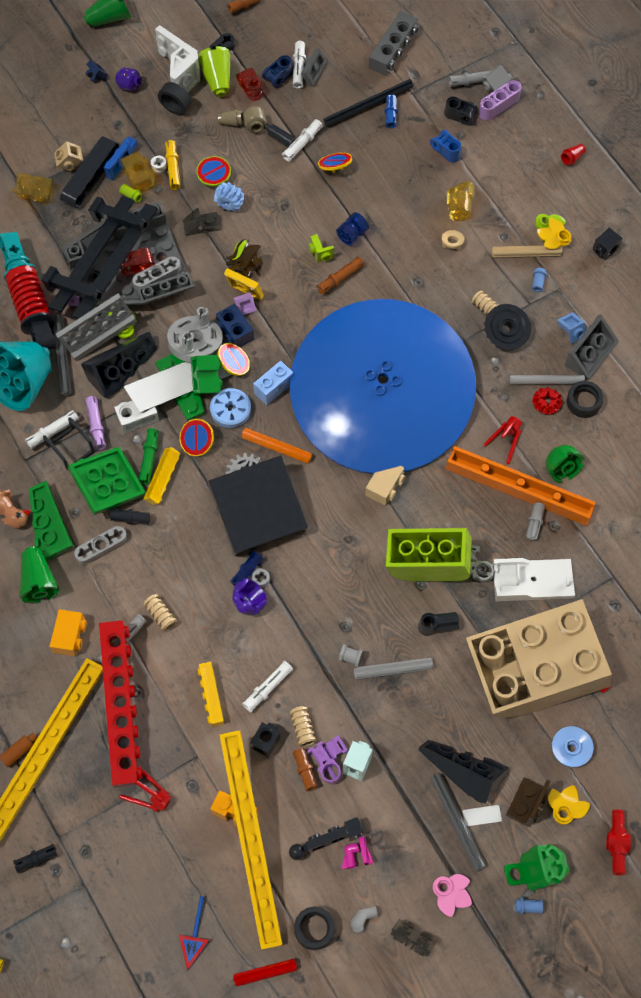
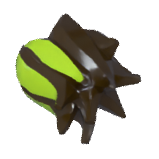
(245, 258)

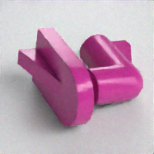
(349, 850)

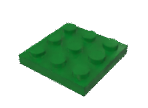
(106, 480)

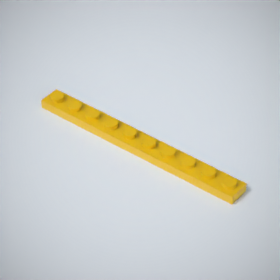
(47, 743)
(250, 840)

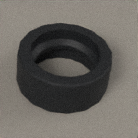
(174, 98)
(586, 386)
(311, 911)

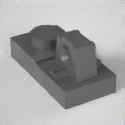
(313, 67)

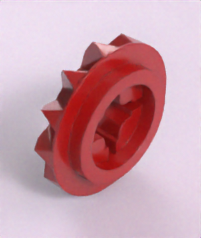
(541, 405)

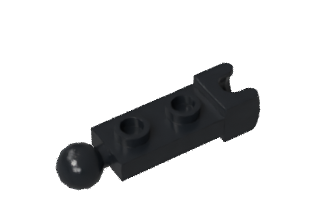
(351, 830)

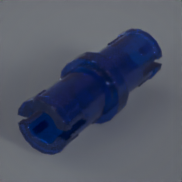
(247, 568)

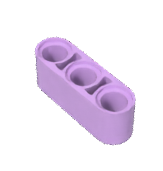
(500, 100)

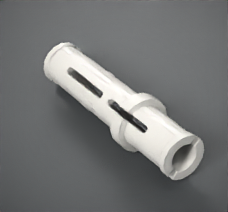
(299, 59)
(306, 136)
(50, 430)
(260, 693)

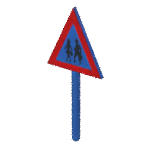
(192, 945)

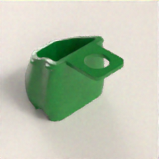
(539, 867)

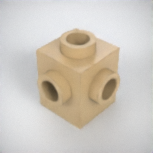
(68, 156)

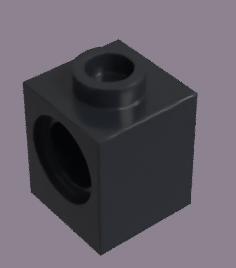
(607, 244)
(261, 747)

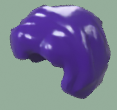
(248, 597)

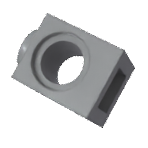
(495, 78)

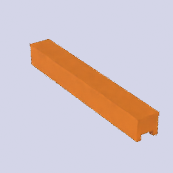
(520, 485)

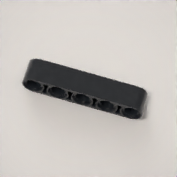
(88, 172)

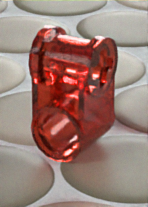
(250, 84)
(137, 261)

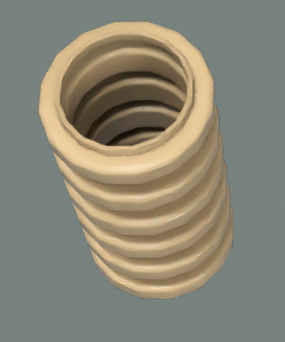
(482, 301)
(160, 612)
(302, 726)

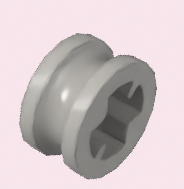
(256, 574)

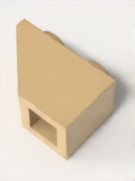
(383, 484)

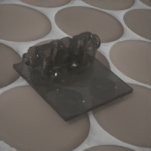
(423, 940)

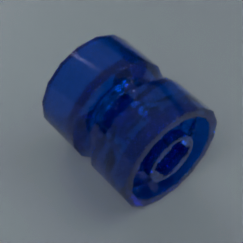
(353, 228)

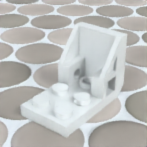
(184, 59)

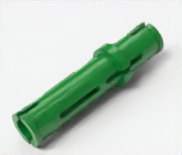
(149, 448)

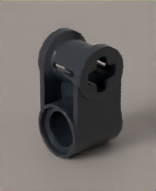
(459, 110)

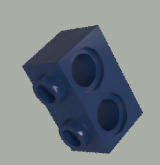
(237, 325)

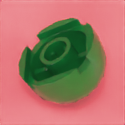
(564, 462)

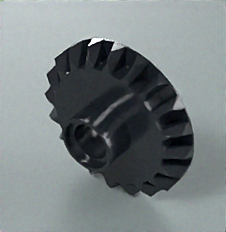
(512, 317)

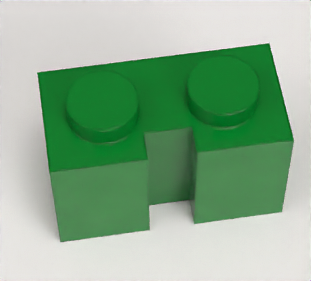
(205, 375)

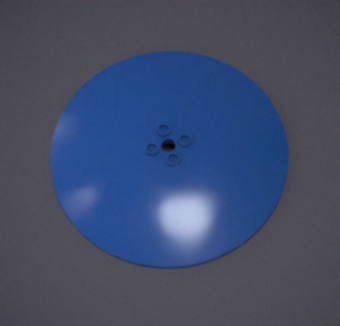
(375, 423)

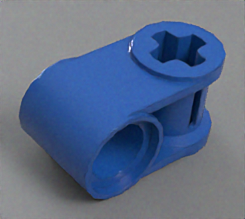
(447, 146)

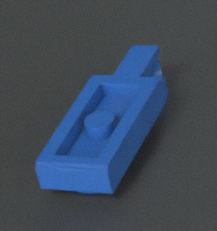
(113, 166)

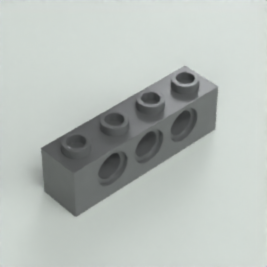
(393, 43)

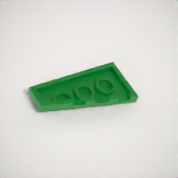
(47, 522)

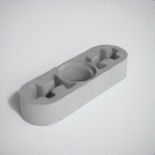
(157, 267)
(102, 537)

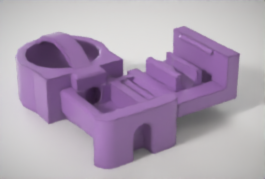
(328, 754)

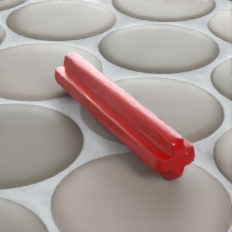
(264, 972)

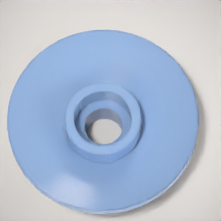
(575, 737)

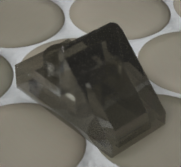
(199, 224)

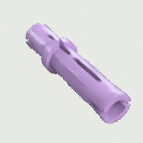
(97, 430)

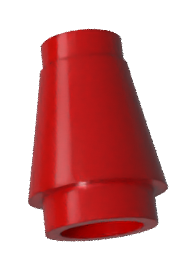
(572, 154)

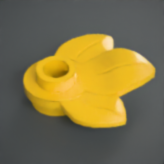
(553, 235)
(567, 802)

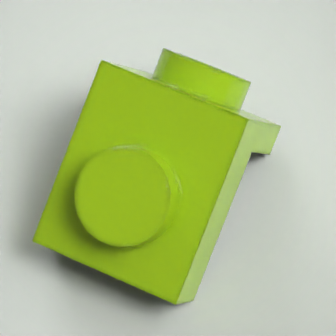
(321, 254)

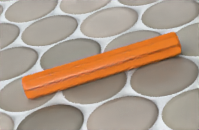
(276, 445)

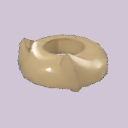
(452, 234)

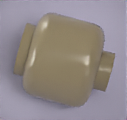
(254, 119)

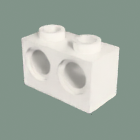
(137, 419)

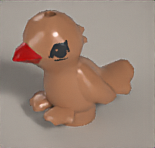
(13, 517)

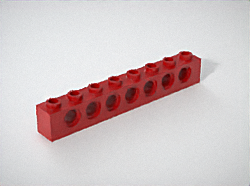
(109, 632)

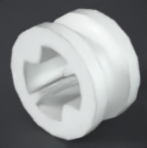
(158, 159)

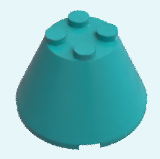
(22, 372)

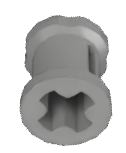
(350, 655)

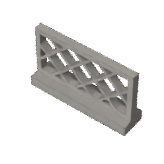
(96, 335)

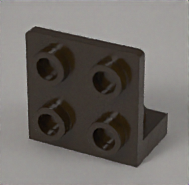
(527, 800)

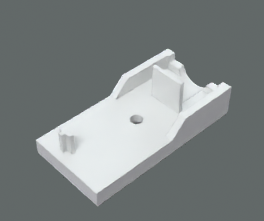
(514, 581)

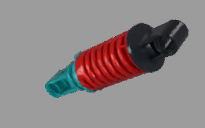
(26, 292)

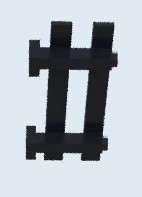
(73, 284)

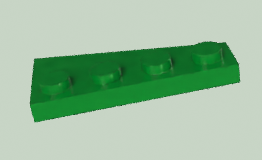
(188, 403)

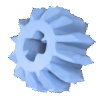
(229, 197)

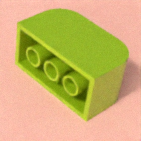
(429, 554)

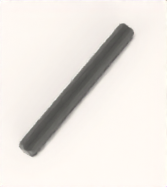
(61, 357)
(457, 822)

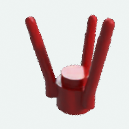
(510, 428)
(159, 799)

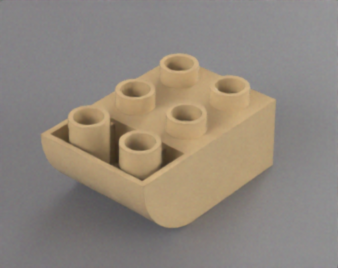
(540, 661)

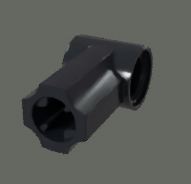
(440, 622)

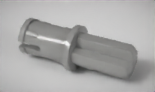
(535, 521)

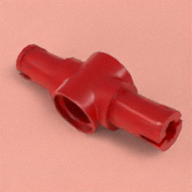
(618, 842)

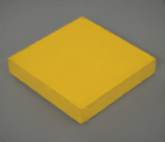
(243, 284)

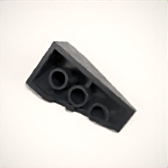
(113, 367)
(473, 776)

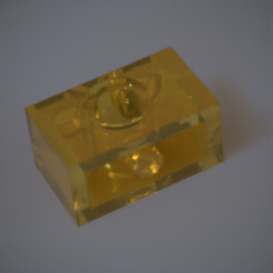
(138, 172)

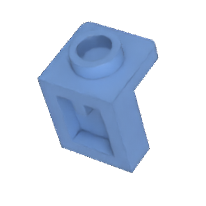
(573, 326)

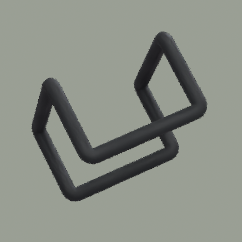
(51, 443)

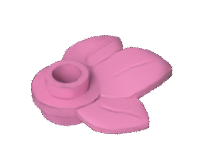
(454, 895)

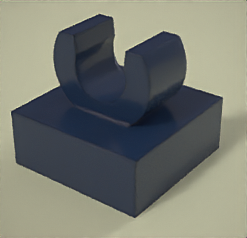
(95, 70)

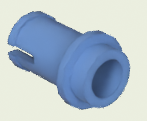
(539, 276)
(528, 906)

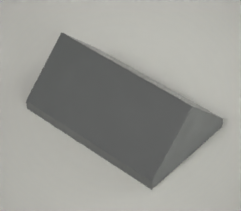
(591, 348)

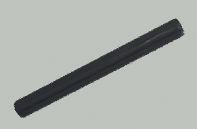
(369, 102)

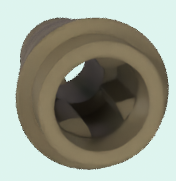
(232, 118)

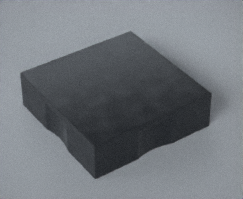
(257, 505)

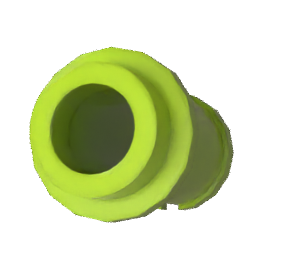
(130, 193)

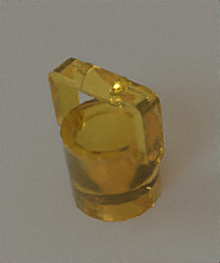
(460, 201)

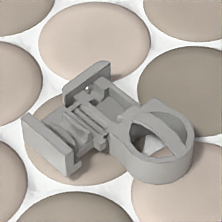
(474, 566)

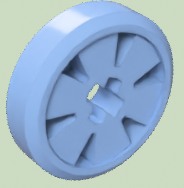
(221, 402)

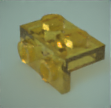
(33, 186)

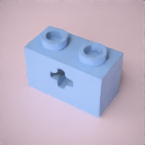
(273, 383)

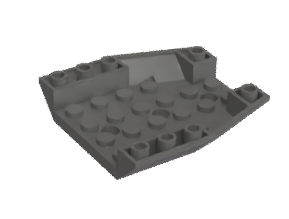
(156, 238)

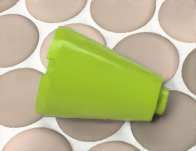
(216, 69)

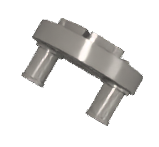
(194, 328)

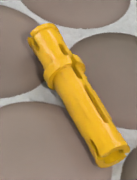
(172, 161)

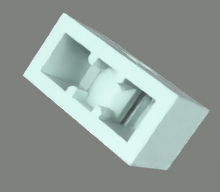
(357, 760)

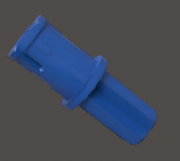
(391, 111)

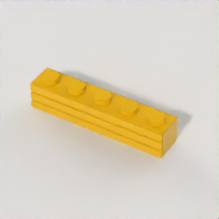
(162, 476)
(210, 694)

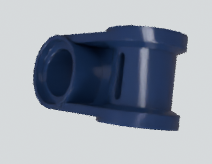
(278, 71)

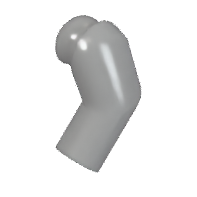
(361, 916)

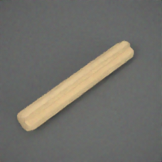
(524, 251)

